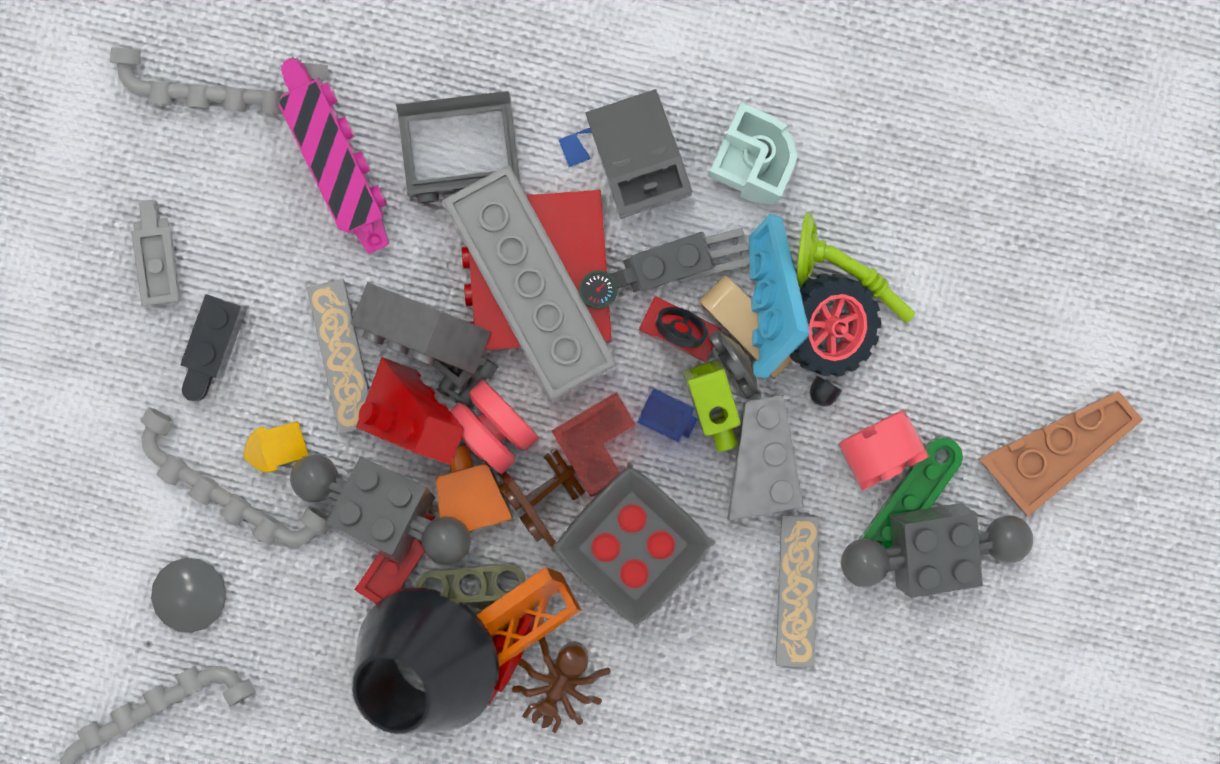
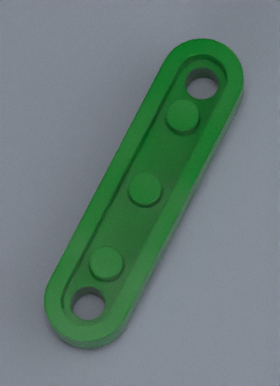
(917, 488)

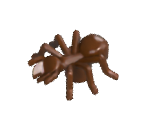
(562, 680)

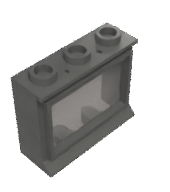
(455, 142)

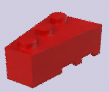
(408, 413)

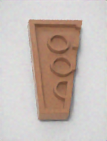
(1052, 456)

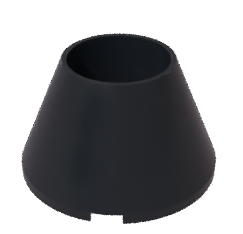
(445, 649)

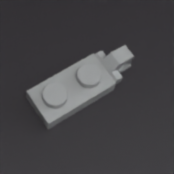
(155, 257)

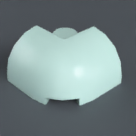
(755, 156)

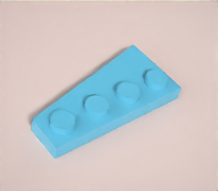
(776, 296)

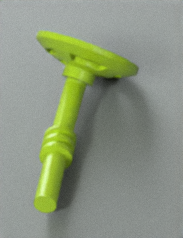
(816, 251)

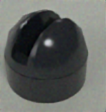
(823, 392)

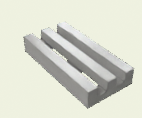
(740, 247)

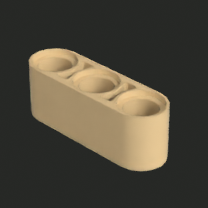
(733, 313)

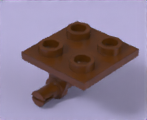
(563, 474)

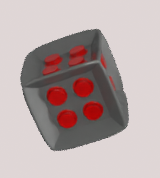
(633, 546)

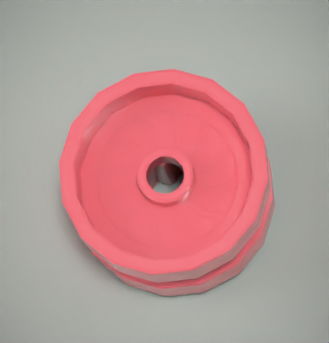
(487, 431)

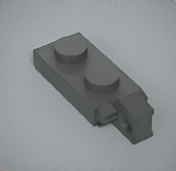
(665, 263)

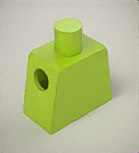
(708, 390)

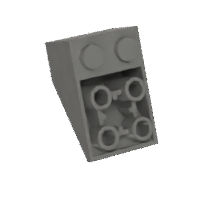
(639, 154)

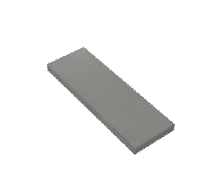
(529, 282)

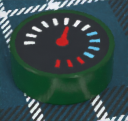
(598, 289)

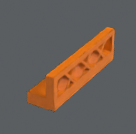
(521, 601)

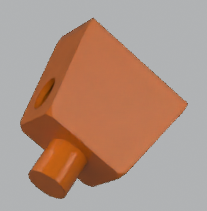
(471, 493)

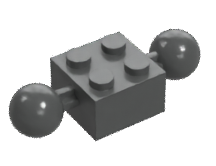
(380, 509)
(936, 550)

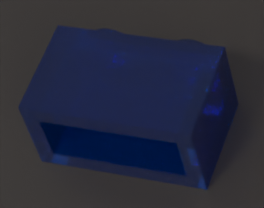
(667, 416)

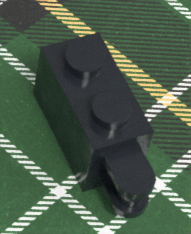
(210, 345)

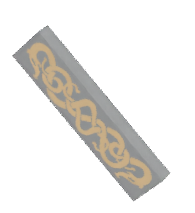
(339, 351)
(797, 591)

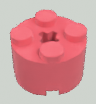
(883, 449)

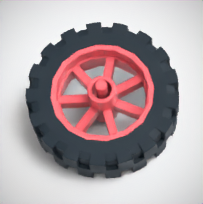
(857, 337)

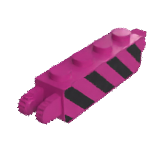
(331, 157)

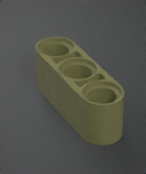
(487, 574)

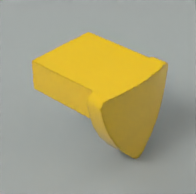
(275, 447)

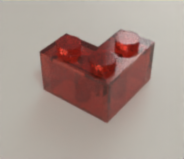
(585, 440)

